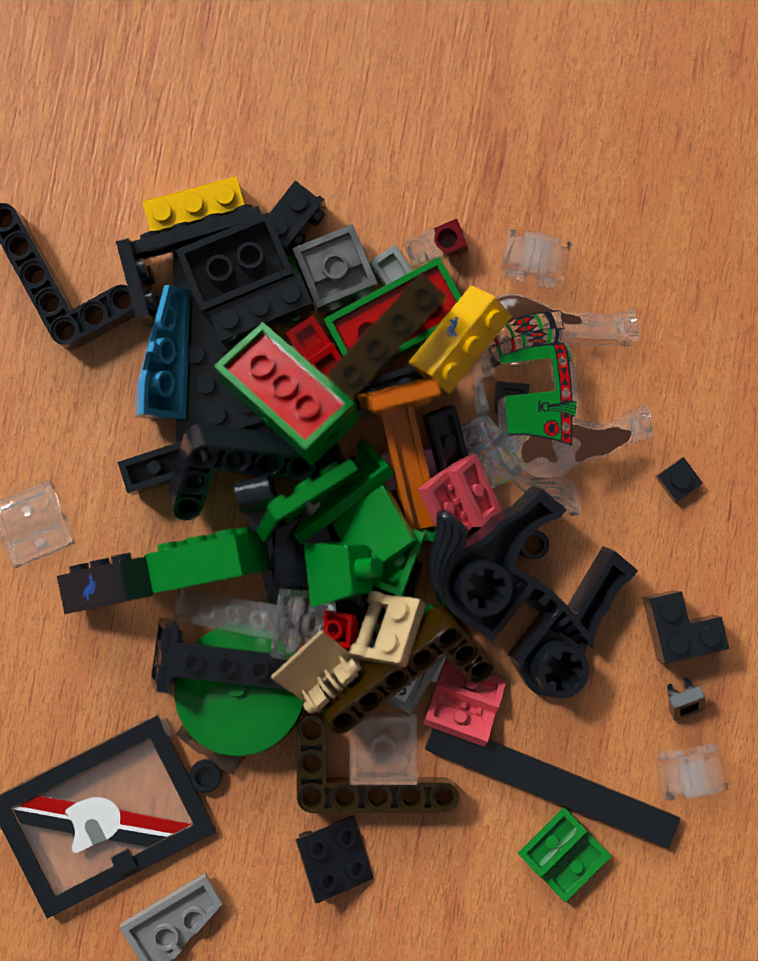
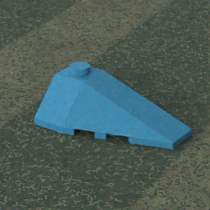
(164, 369)

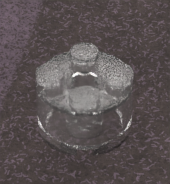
(536, 258)
(693, 773)

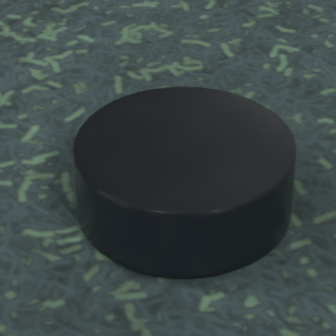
(205, 775)

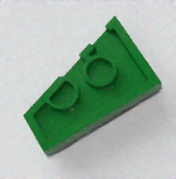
(314, 491)

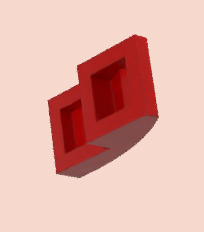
(314, 345)

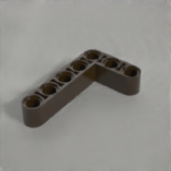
(437, 636)
(361, 802)

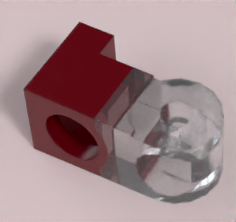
(440, 241)

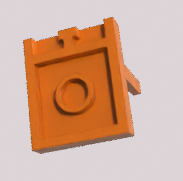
(404, 442)

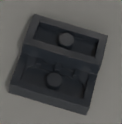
(289, 559)

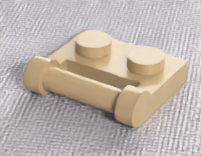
(396, 632)

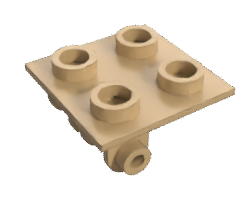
(316, 670)

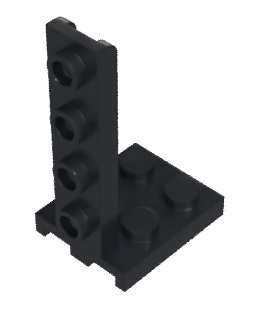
(152, 244)
(207, 662)

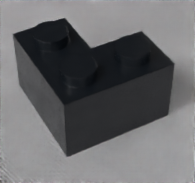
(676, 635)

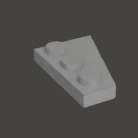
(170, 922)

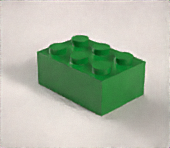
(207, 559)

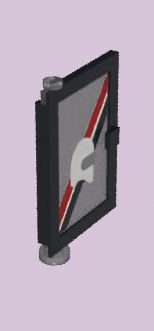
(103, 815)

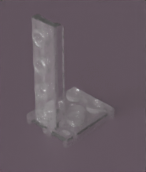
(288, 623)

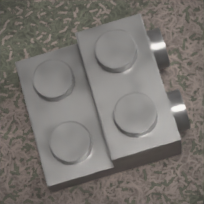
(335, 269)

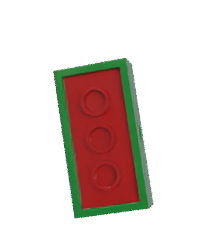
(355, 319)
(287, 393)

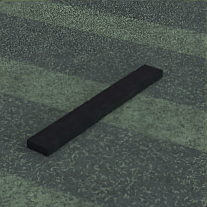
(559, 786)

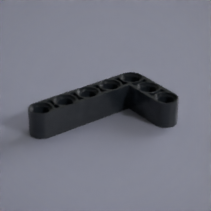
(49, 288)
(236, 451)
(252, 499)

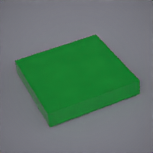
(377, 524)

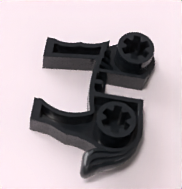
(484, 588)

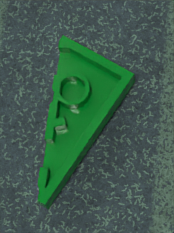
(370, 475)

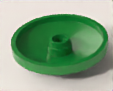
(232, 716)

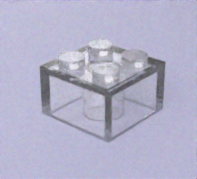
(384, 750)

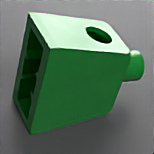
(339, 571)

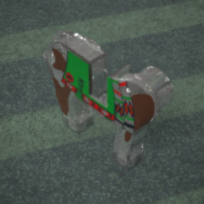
(544, 426)

